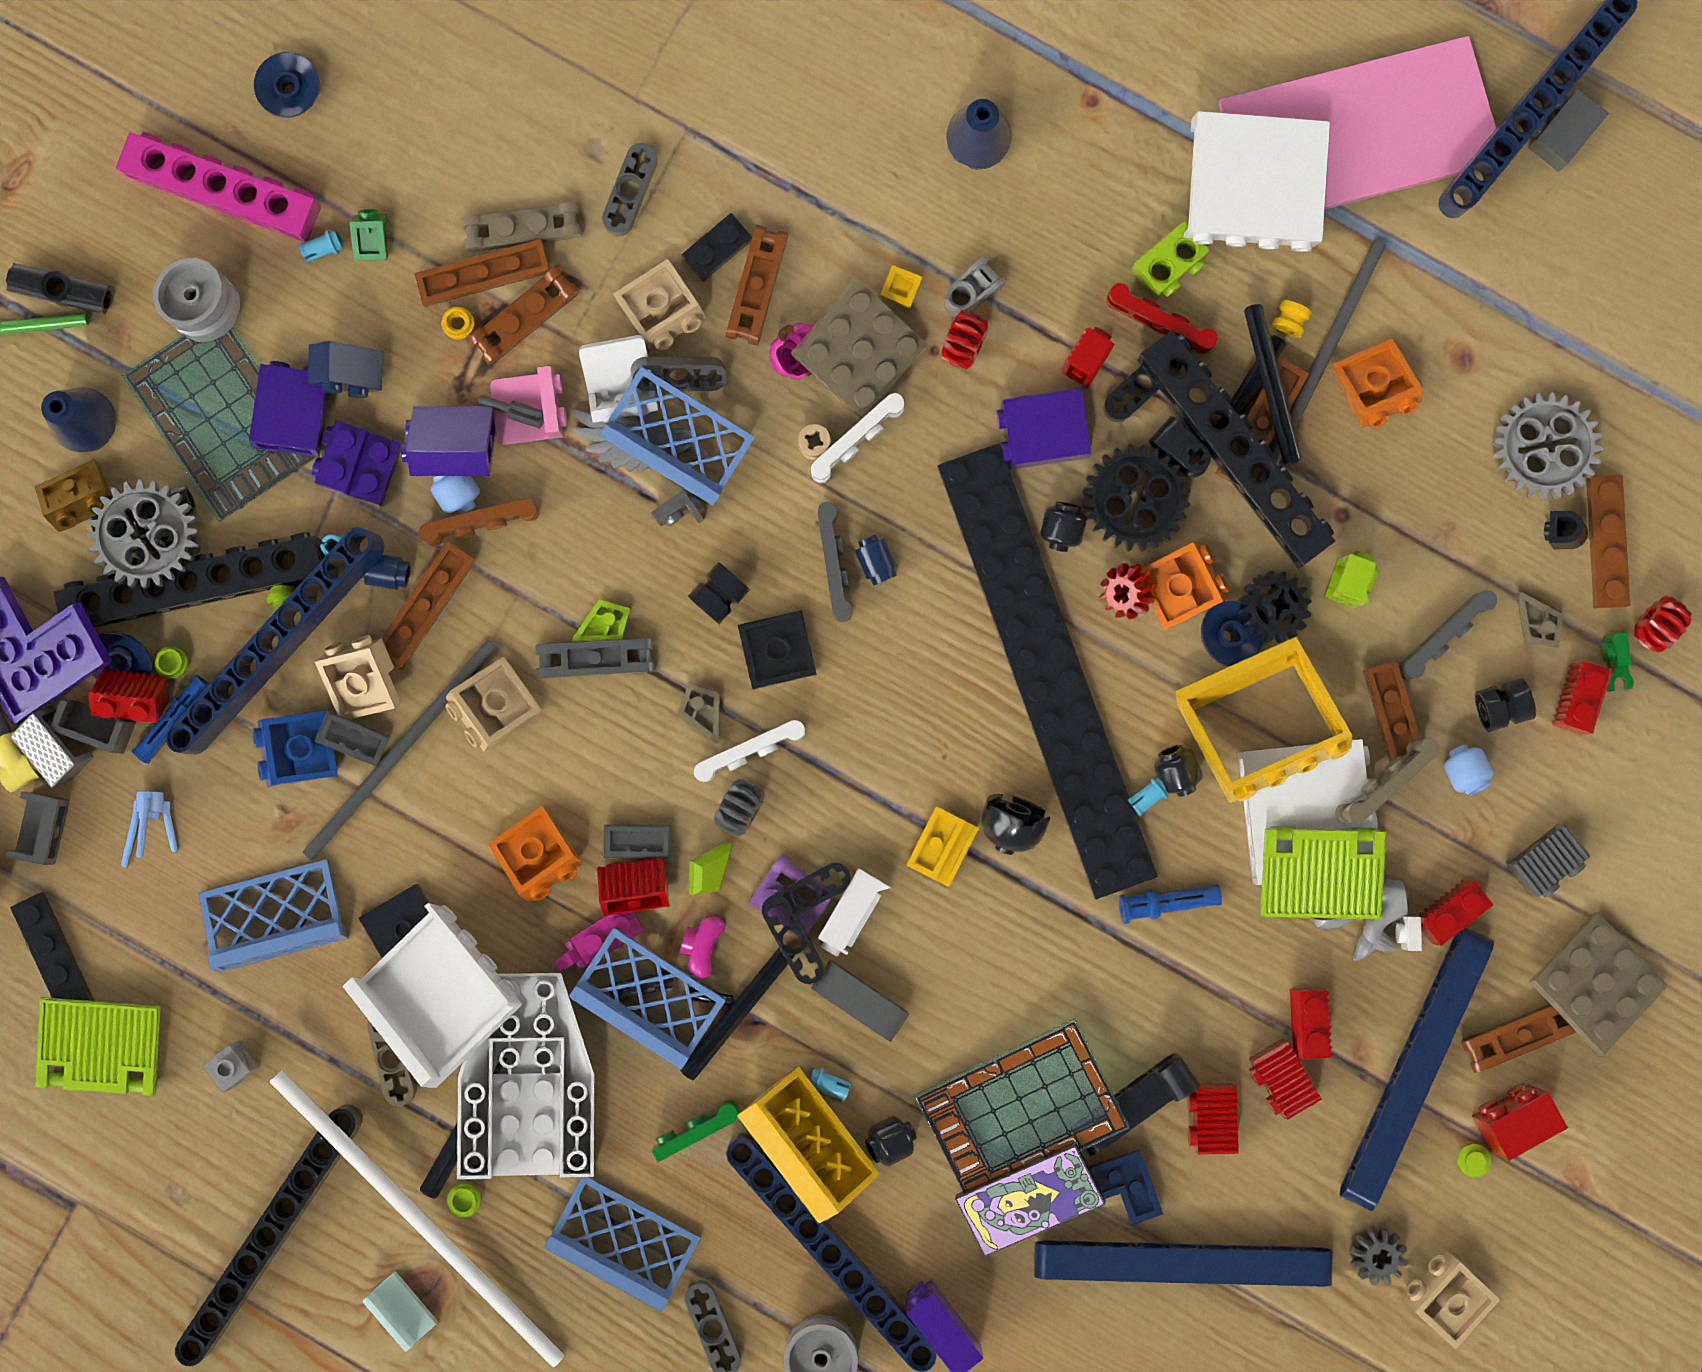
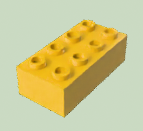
(809, 1145)

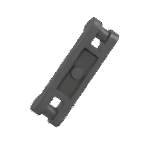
(832, 548)
(1456, 624)
(595, 658)

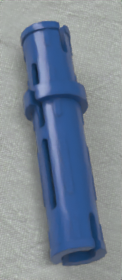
(156, 736)

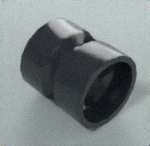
(719, 593)
(1510, 703)

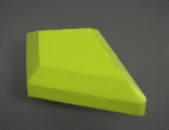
(603, 623)
(708, 869)

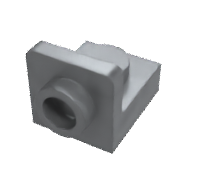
(673, 509)

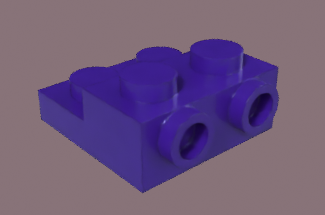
(356, 462)

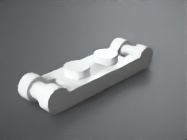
(847, 445)
(736, 756)

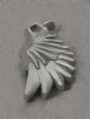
(656, 434)

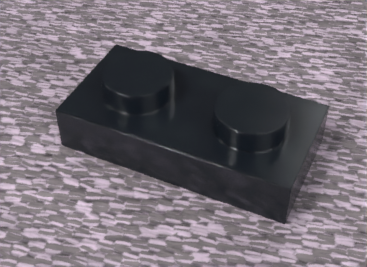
(717, 247)

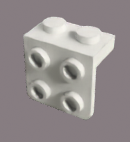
(608, 376)

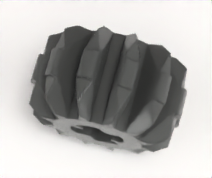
(739, 807)
(1374, 1245)

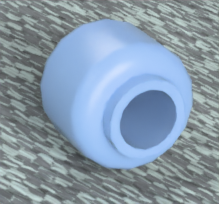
(455, 493)
(1468, 770)

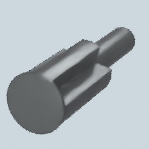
(516, 411)

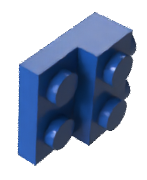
(291, 751)

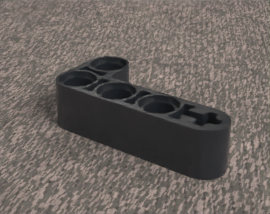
(1151, 1091)

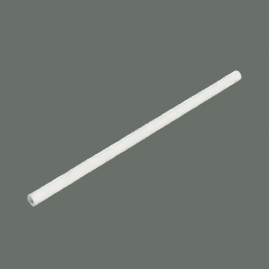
(417, 1218)

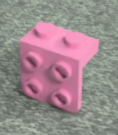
(532, 390)

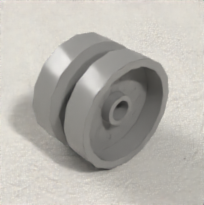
(196, 299)
(821, 1335)

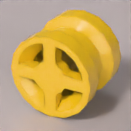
(1291, 319)

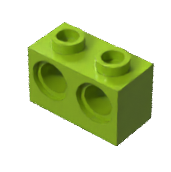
(1165, 255)

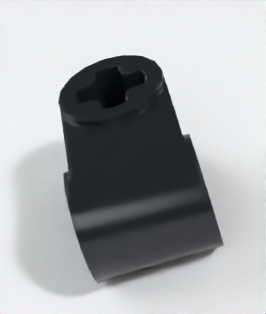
(1179, 443)

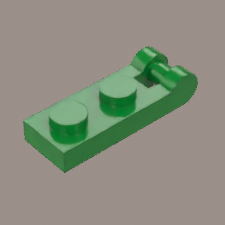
(697, 1129)

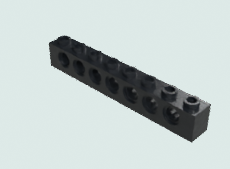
(1237, 468)
(208, 588)

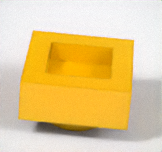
(901, 287)

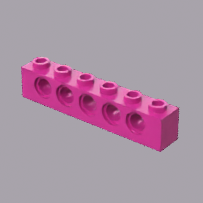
(137, 164)

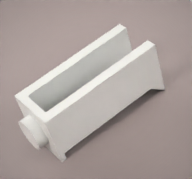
(851, 912)

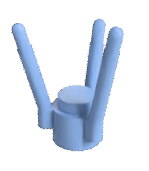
(147, 807)

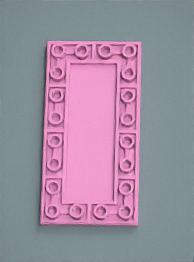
(1389, 118)

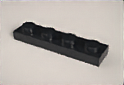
(50, 949)

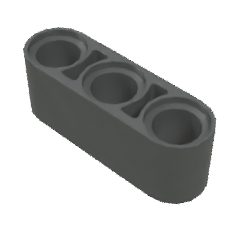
(860, 1001)

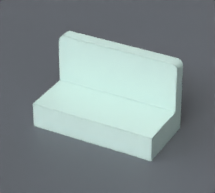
(400, 1311)

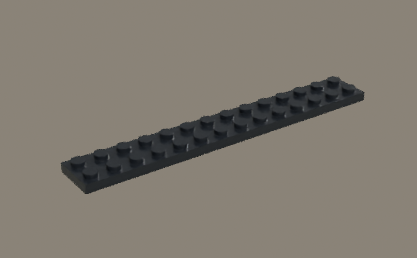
(1047, 671)

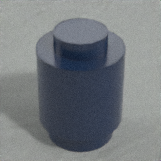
(876, 559)
(388, 573)

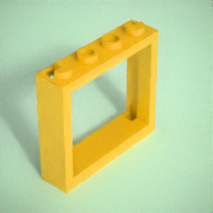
(1247, 673)

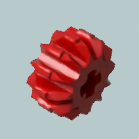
(964, 339)
(1134, 601)
(1662, 624)

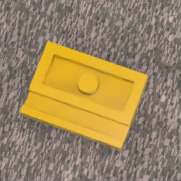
(942, 846)

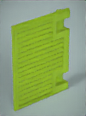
(1323, 874)
(97, 1045)

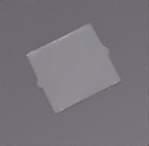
(712, 1149)

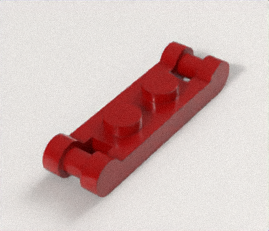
(1149, 314)

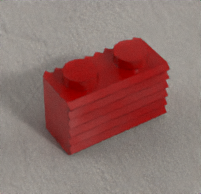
(1088, 356)
(129, 696)
(1582, 697)
(632, 886)
(1454, 912)
(1310, 1023)
(1284, 1079)
(1214, 1119)

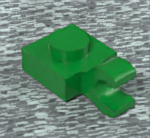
(1617, 655)

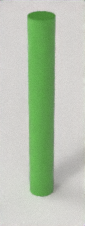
(44, 323)

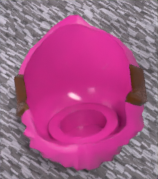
(781, 351)

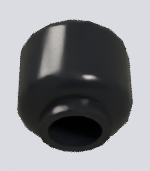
(1063, 526)
(1178, 770)
(890, 1141)

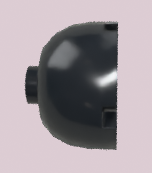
(1013, 825)

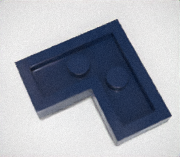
(1130, 1179)

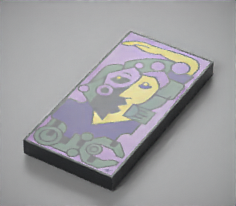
(1030, 1199)

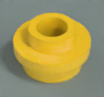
(458, 313)

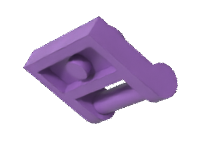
(771, 886)

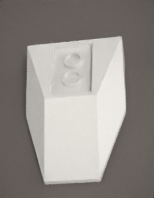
(541, 1104)

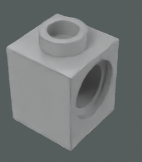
(231, 1066)

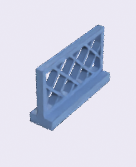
(660, 460)
(270, 944)
(632, 1023)
(609, 1270)

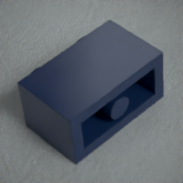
(345, 368)

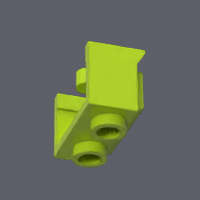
(1352, 580)

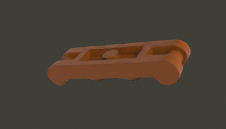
(756, 284)
(524, 315)
(464, 524)
(1515, 1038)

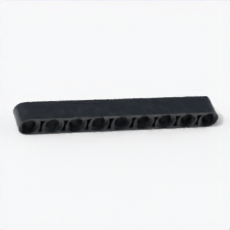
(261, 1249)

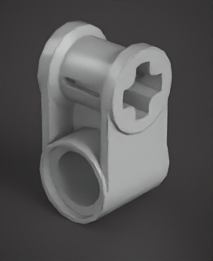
(977, 284)

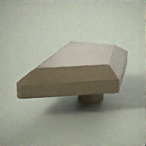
(1539, 622)
(701, 710)

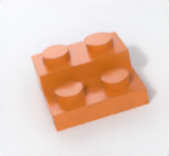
(1378, 384)
(1185, 584)
(535, 855)

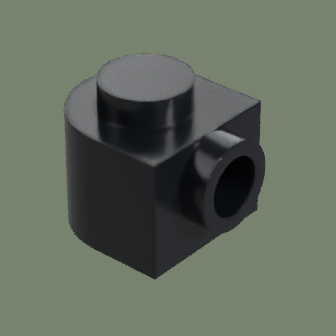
(1565, 530)

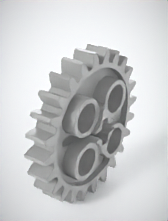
(1553, 472)
(118, 551)

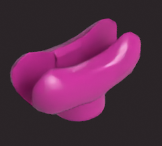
(700, 945)

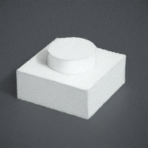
(1409, 933)

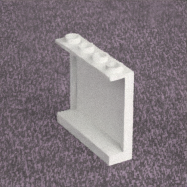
(1258, 180)
(1303, 799)
(434, 997)

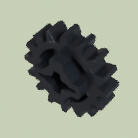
(1263, 614)

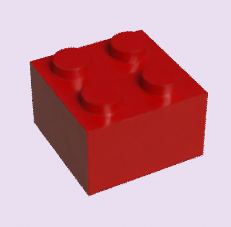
(1519, 1121)

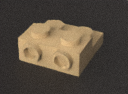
(660, 306)
(358, 677)
(491, 704)
(1450, 1299)

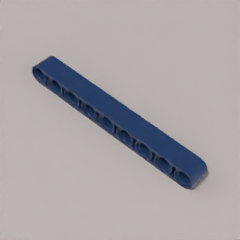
(1528, 114)
(260, 645)
(1416, 1068)
(1183, 1263)
(835, 1268)

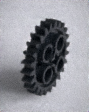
(1109, 486)

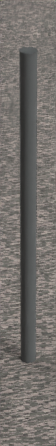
(1330, 342)
(397, 752)

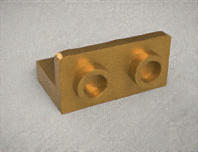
(72, 495)

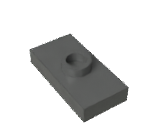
(351, 738)
(637, 841)

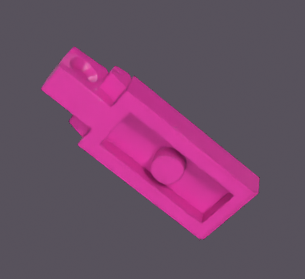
(587, 943)

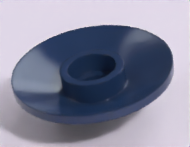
(276, 74)
(1227, 618)
(135, 654)

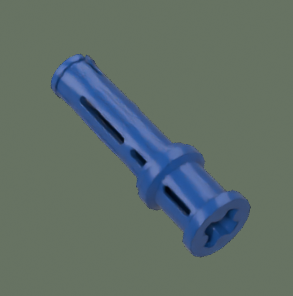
(1151, 902)

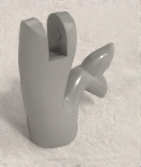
(1373, 937)

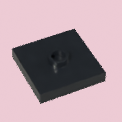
(777, 650)
(395, 918)

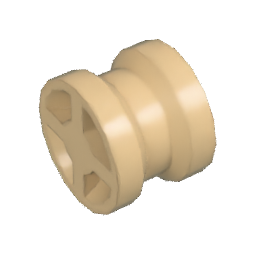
(812, 447)

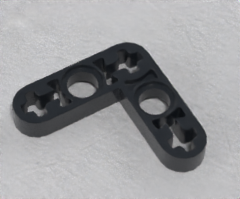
(794, 909)

